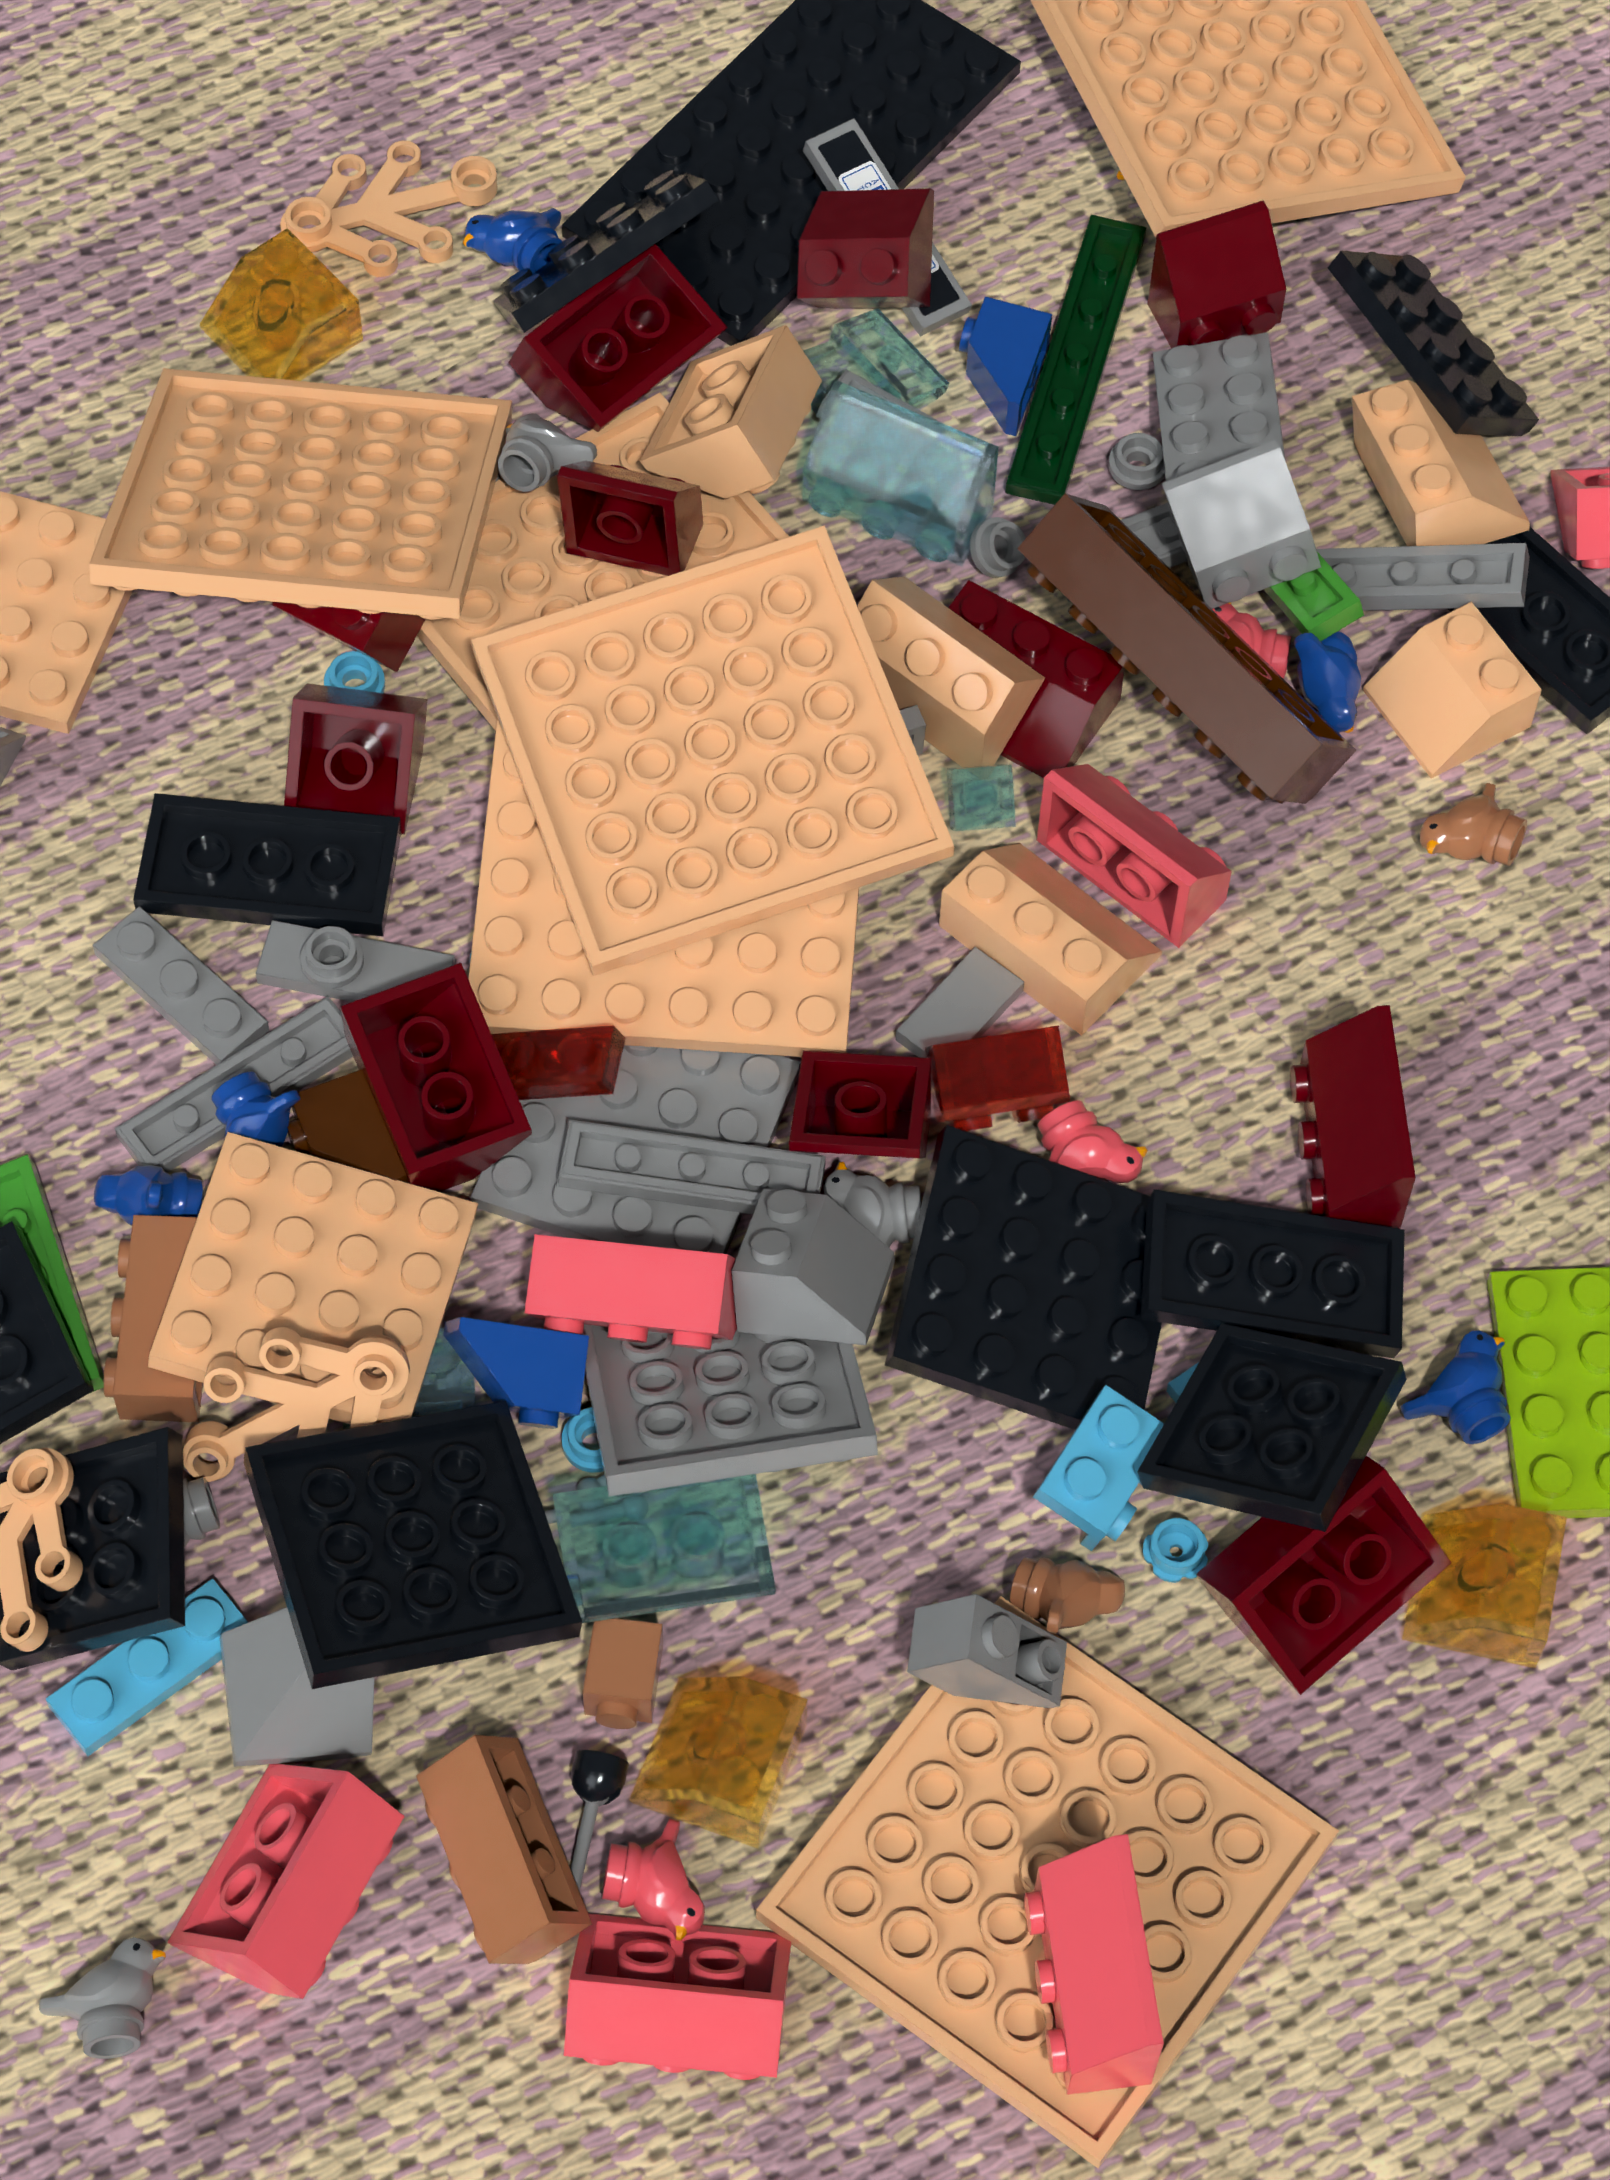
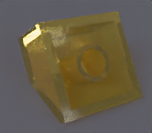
(283, 312)
(1497, 1588)
(722, 1755)

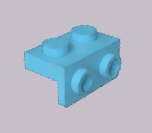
(1100, 1467)

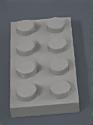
(1215, 401)

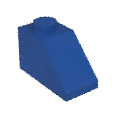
(1005, 357)
(526, 1366)

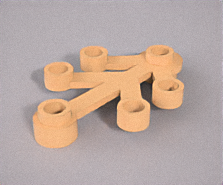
(384, 210)
(298, 1400)
(39, 1505)

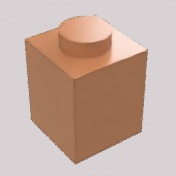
(623, 1672)

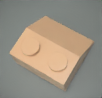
(1454, 691)

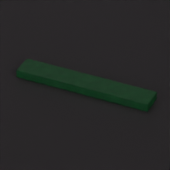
(1076, 360)

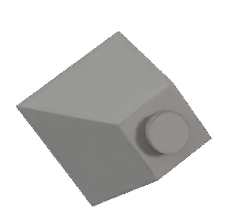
(274, 1708)

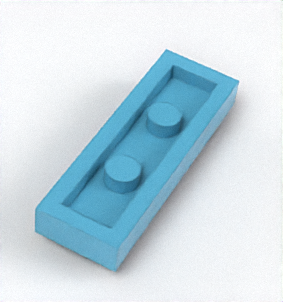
(144, 1671)

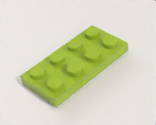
(1556, 1386)

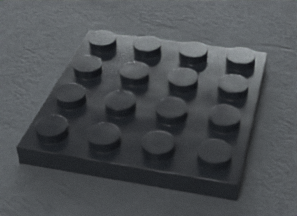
(1025, 1283)
(410, 1544)

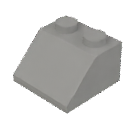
(1241, 524)
(809, 1270)

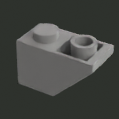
(986, 1653)

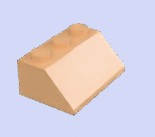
(735, 416)
(1430, 479)
(956, 674)
(1046, 933)

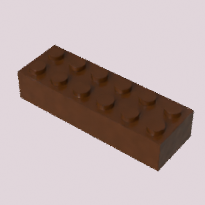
(1184, 651)

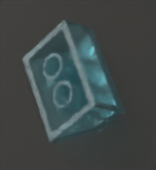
(899, 474)
(663, 1547)

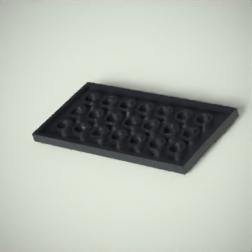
(887, 63)

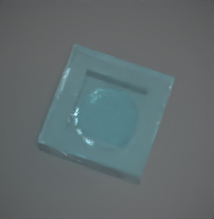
(981, 797)

